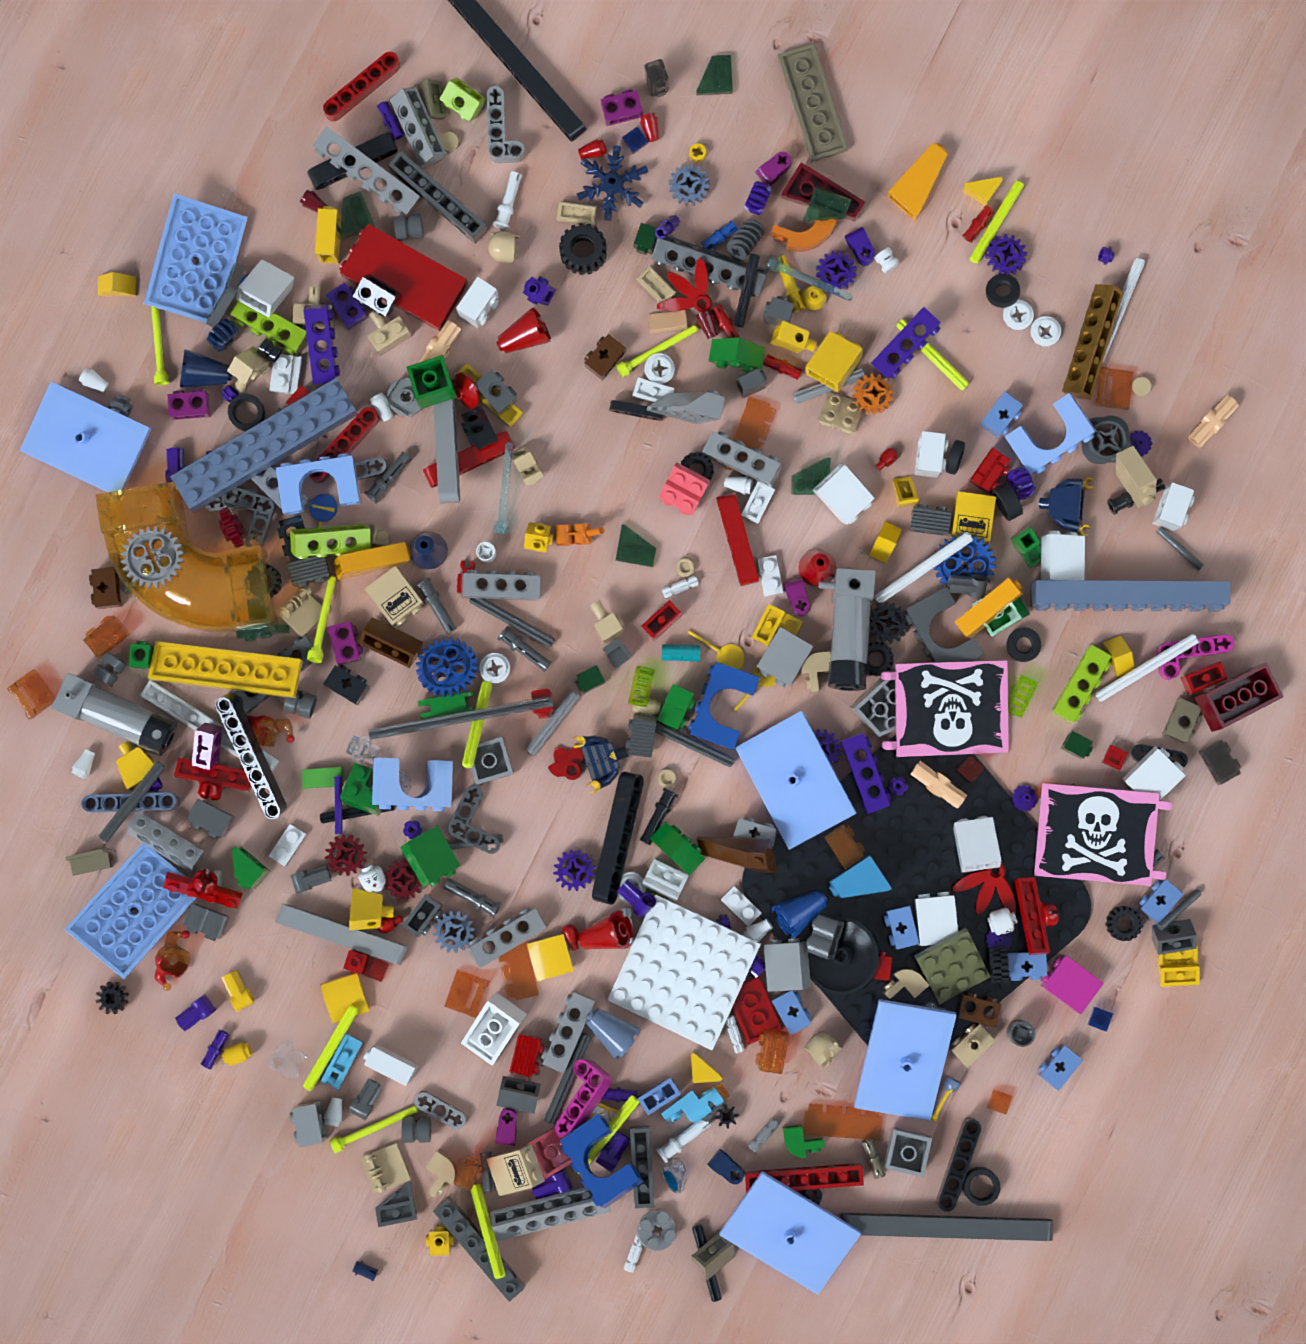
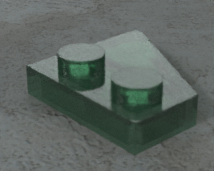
(717, 77)
(826, 206)
(354, 215)
(807, 479)
(634, 549)
(263, 632)

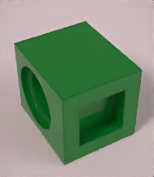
(145, 663)

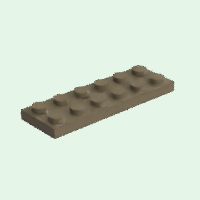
(812, 102)

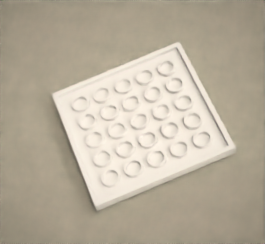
(684, 972)

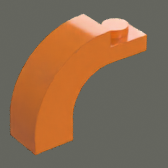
(804, 240)

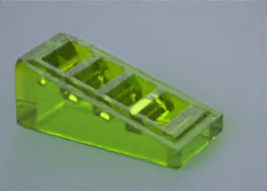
(643, 675)
(1028, 681)

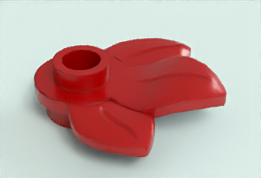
(565, 760)

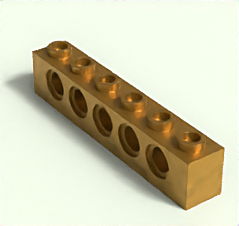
(1093, 341)

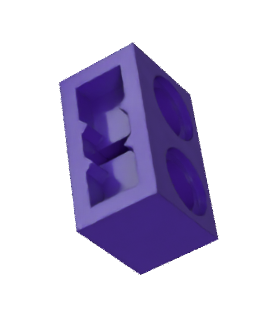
(344, 307)

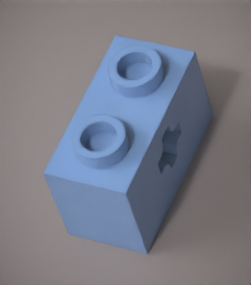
(1005, 404)
(1158, 911)
(904, 916)
(1037, 968)
(791, 1022)
(1069, 1064)
(659, 1095)

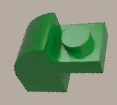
(1027, 545)
(797, 1145)

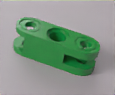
(447, 705)

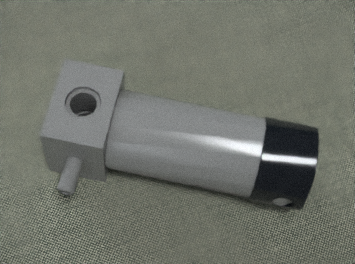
(850, 628)
(114, 714)

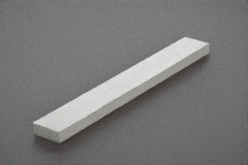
(191, 716)

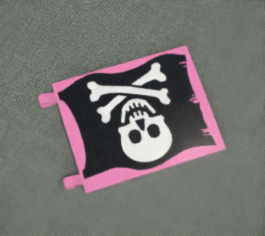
(950, 708)
(1098, 834)

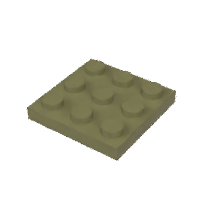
(952, 966)

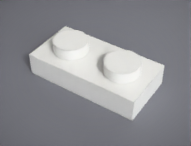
(650, 390)
(757, 502)
(770, 575)
(287, 845)
(741, 906)

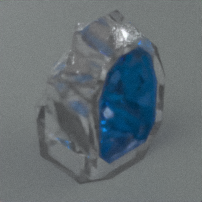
(674, 1174)

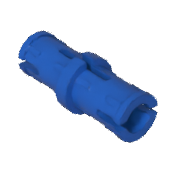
(719, 235)

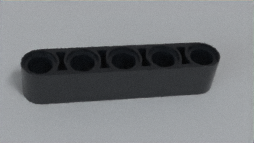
(375, 149)
(959, 1174)

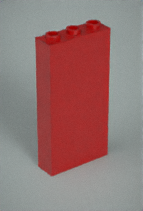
(425, 286)

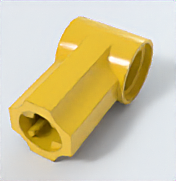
(239, 995)

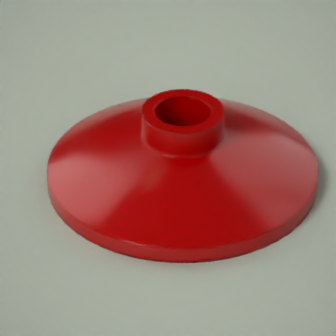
(466, 390)

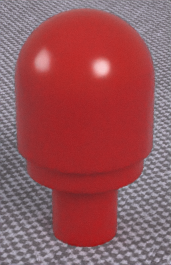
(887, 458)
(389, 924)
(571, 936)

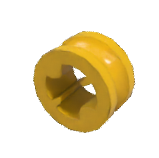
(695, 147)

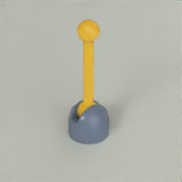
(951, 1086)

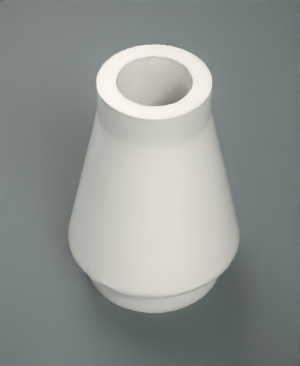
(93, 380)
(381, 406)
(741, 484)
(83, 765)
(758, 930)
(333, 1115)

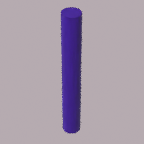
(338, 805)

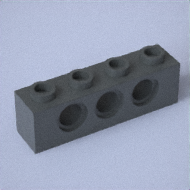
(643, 1163)

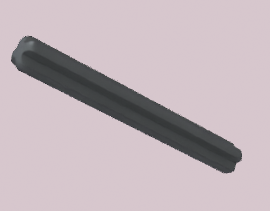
(513, 621)
(694, 744)
(131, 801)
(567, 1079)

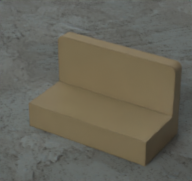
(430, 93)
(90, 861)
(714, 1255)

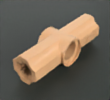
(442, 342)
(1213, 421)
(938, 784)

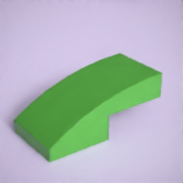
(321, 777)

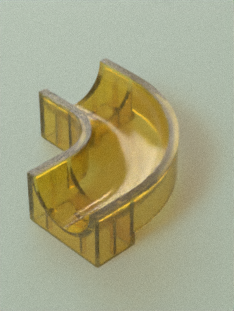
(213, 589)

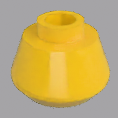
(811, 302)

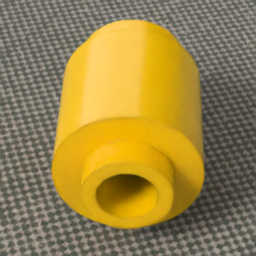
(237, 1053)

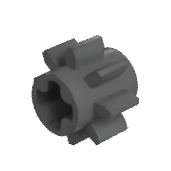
(121, 405)

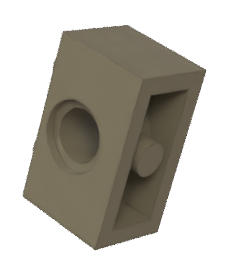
(1173, 727)

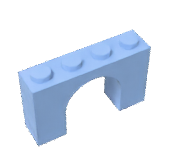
(1078, 430)
(291, 478)
(389, 793)

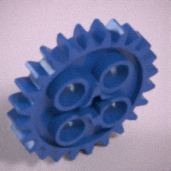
(983, 556)
(453, 680)

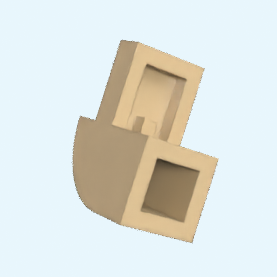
(526, 465)
(812, 665)
(906, 978)
(445, 1168)

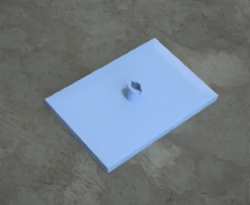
(199, 233)
(85, 439)
(816, 797)
(107, 922)
(904, 1059)
(790, 1232)

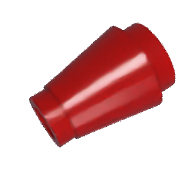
(650, 126)
(593, 149)

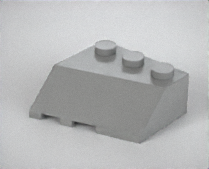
(691, 406)
(878, 707)

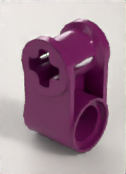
(771, 170)
(797, 594)
(506, 1130)

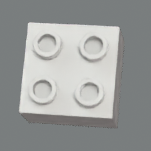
(478, 303)
(930, 454)
(1173, 507)

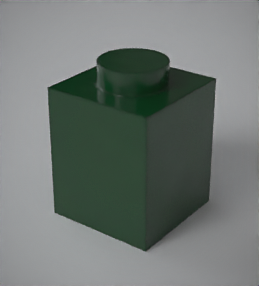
(645, 239)
(590, 679)
(1077, 745)

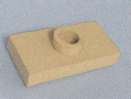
(576, 213)
(655, 285)

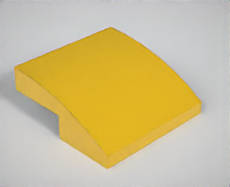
(771, 621)
(550, 957)
(1179, 968)
(342, 993)

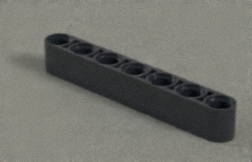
(251, 746)
(617, 837)

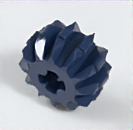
(223, 334)

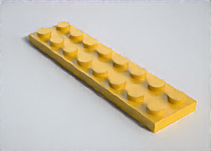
(225, 669)

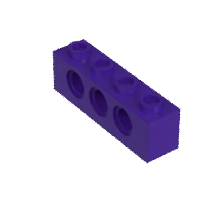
(313, 314)
(882, 361)
(863, 784)

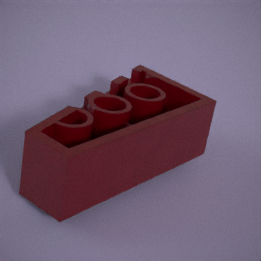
(806, 179)

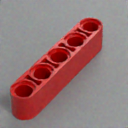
(364, 77)
(346, 435)
(472, 458)
(737, 539)

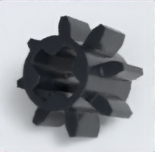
(732, 1115)

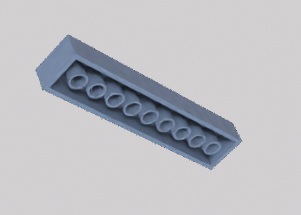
(264, 445)
(1130, 594)

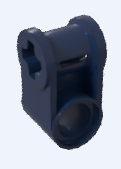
(724, 1164)

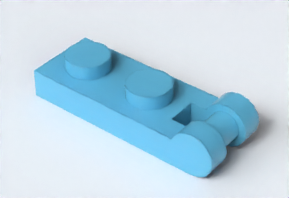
(342, 1061)

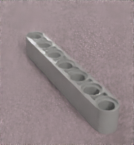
(447, 452)
(340, 934)

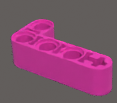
(1195, 651)
(569, 1120)

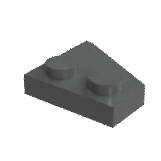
(397, 1208)

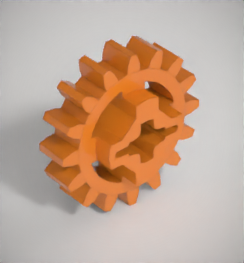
(877, 387)

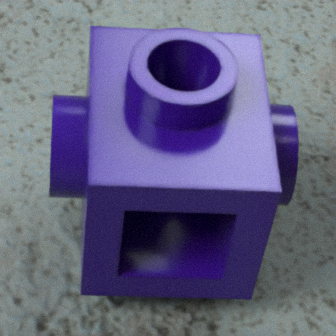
(539, 291)

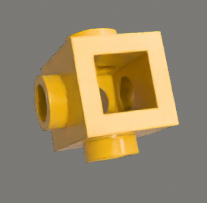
(538, 537)
(436, 1247)

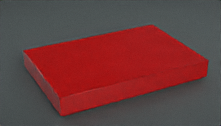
(755, 1010)

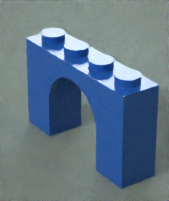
(721, 678)
(578, 1147)

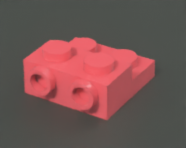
(684, 489)
(549, 1153)

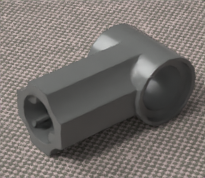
(973, 586)
(306, 879)
(364, 1101)

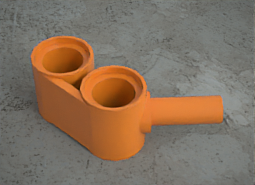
(579, 534)

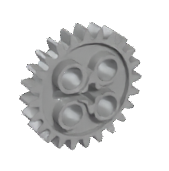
(137, 564)

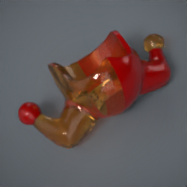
(267, 729)
(171, 959)

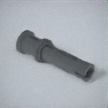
(382, 485)
(432, 598)
(517, 643)
(480, 901)

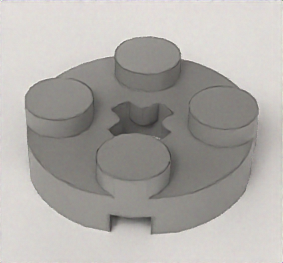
(396, 401)
(646, 1226)

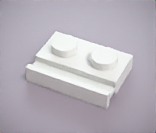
(286, 374)
(665, 880)

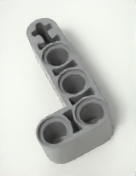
(500, 125)

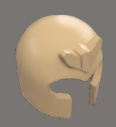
(503, 247)
(823, 1048)

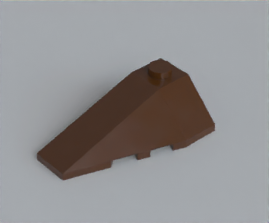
(742, 852)

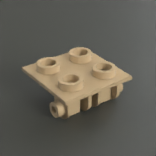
(840, 413)
(300, 611)
(385, 1168)

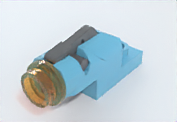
(697, 1107)

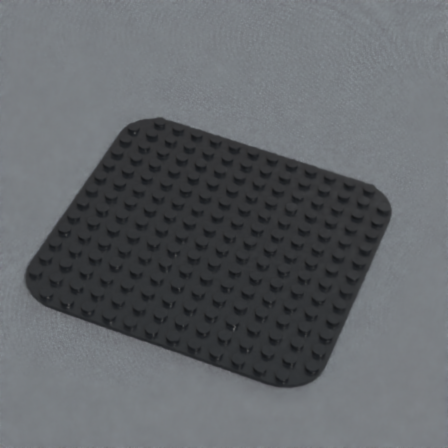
(918, 856)

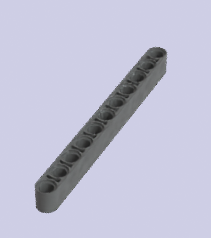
(951, 1226)

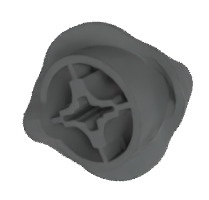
(1124, 439)

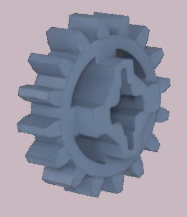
(696, 183)
(449, 923)

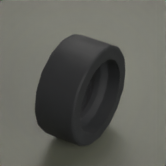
(245, 398)
(1007, 502)
(994, 1193)

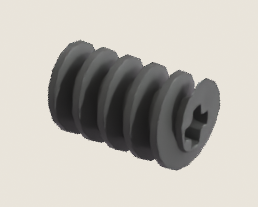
(745, 239)

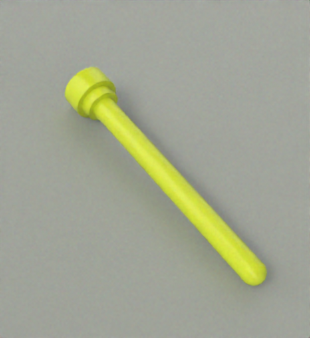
(626, 367)
(161, 376)
(315, 654)
(339, 1143)

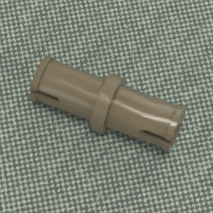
(873, 1158)

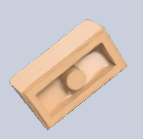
(667, 321)

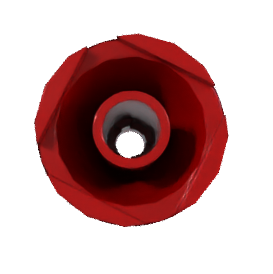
(524, 333)
(811, 572)
(608, 933)

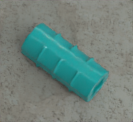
(680, 653)

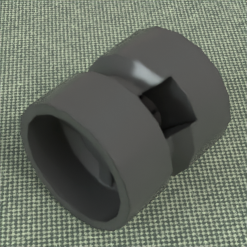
(408, 227)
(104, 674)
(302, 704)
(1020, 1033)
(416, 1129)

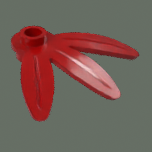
(686, 288)
(986, 892)

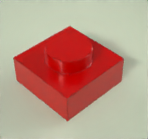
(1114, 757)

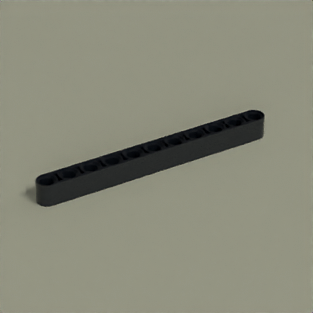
(520, 67)

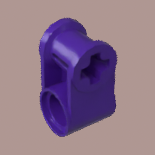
(859, 244)

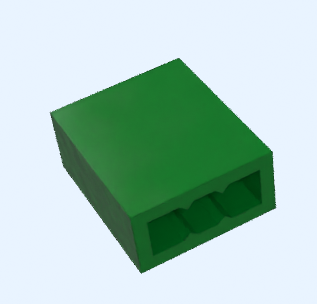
(430, 857)

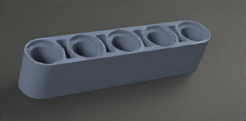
(102, 800)

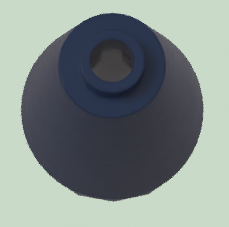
(202, 371)
(433, 555)

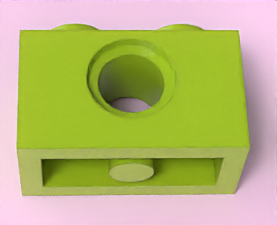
(472, 99)

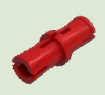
(978, 224)
(724, 322)
(782, 366)

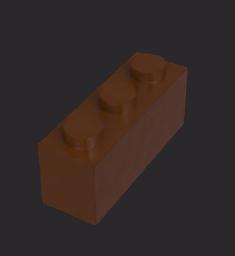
(390, 642)

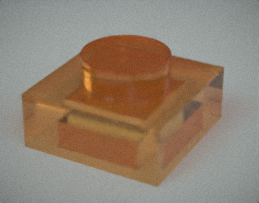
(999, 1101)

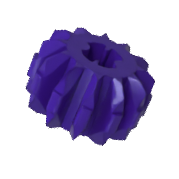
(758, 197)
(1021, 483)

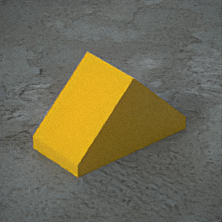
(983, 189)
(117, 284)
(905, 492)
(885, 542)
(1121, 655)
(703, 1071)

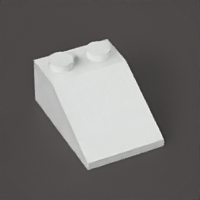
(493, 1028)

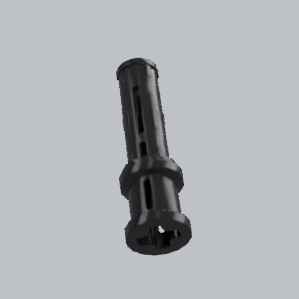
(1126, 500)
(662, 808)

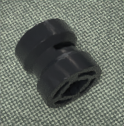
(269, 350)

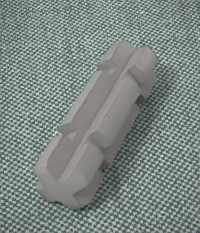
(763, 1135)

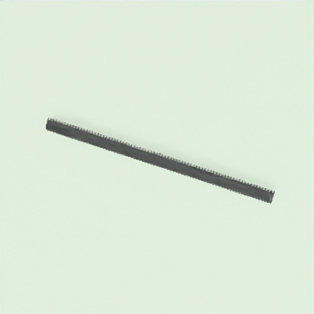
(460, 718)

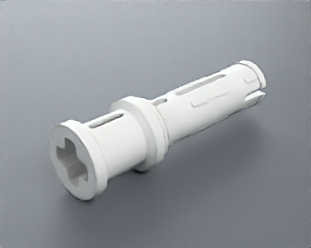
(505, 209)
(675, 1144)

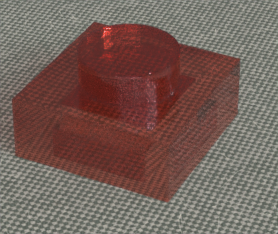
(970, 769)
(376, 969)

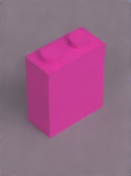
(1071, 983)

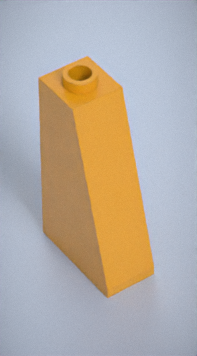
(915, 185)
(371, 560)
(989, 607)

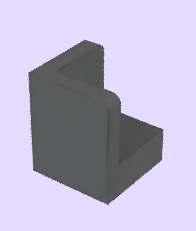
(617, 652)

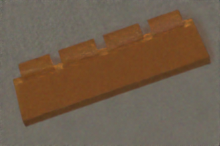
(753, 426)
(518, 969)
(847, 1125)

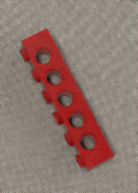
(813, 1177)

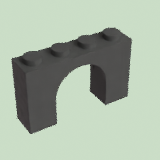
(920, 617)

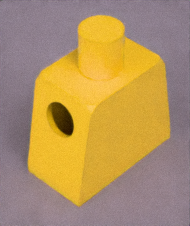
(785, 335)
(133, 764)
(367, 910)

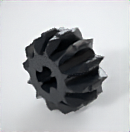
(105, 996)

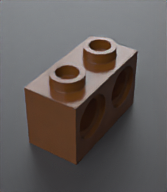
(977, 1014)

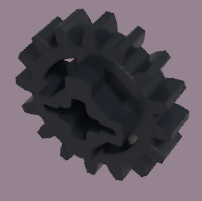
(897, 625)

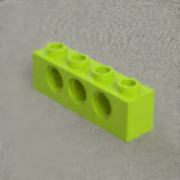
(292, 345)
(301, 537)
(1062, 707)

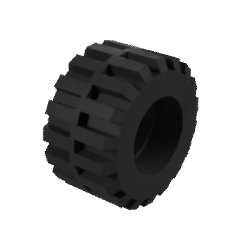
(583, 264)

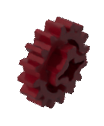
(231, 527)
(349, 862)
(404, 888)

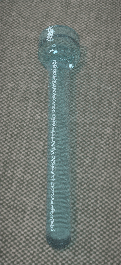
(775, 265)
(501, 524)

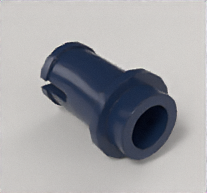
(365, 1270)

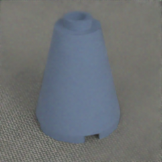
(612, 1031)

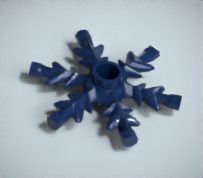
(612, 189)

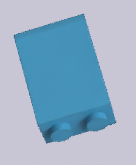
(859, 879)

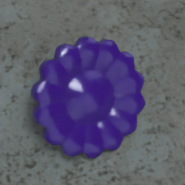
(1141, 442)
(1024, 798)
(995, 941)

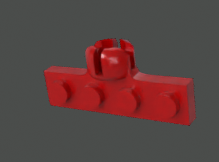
(213, 780)
(203, 887)
(1035, 915)

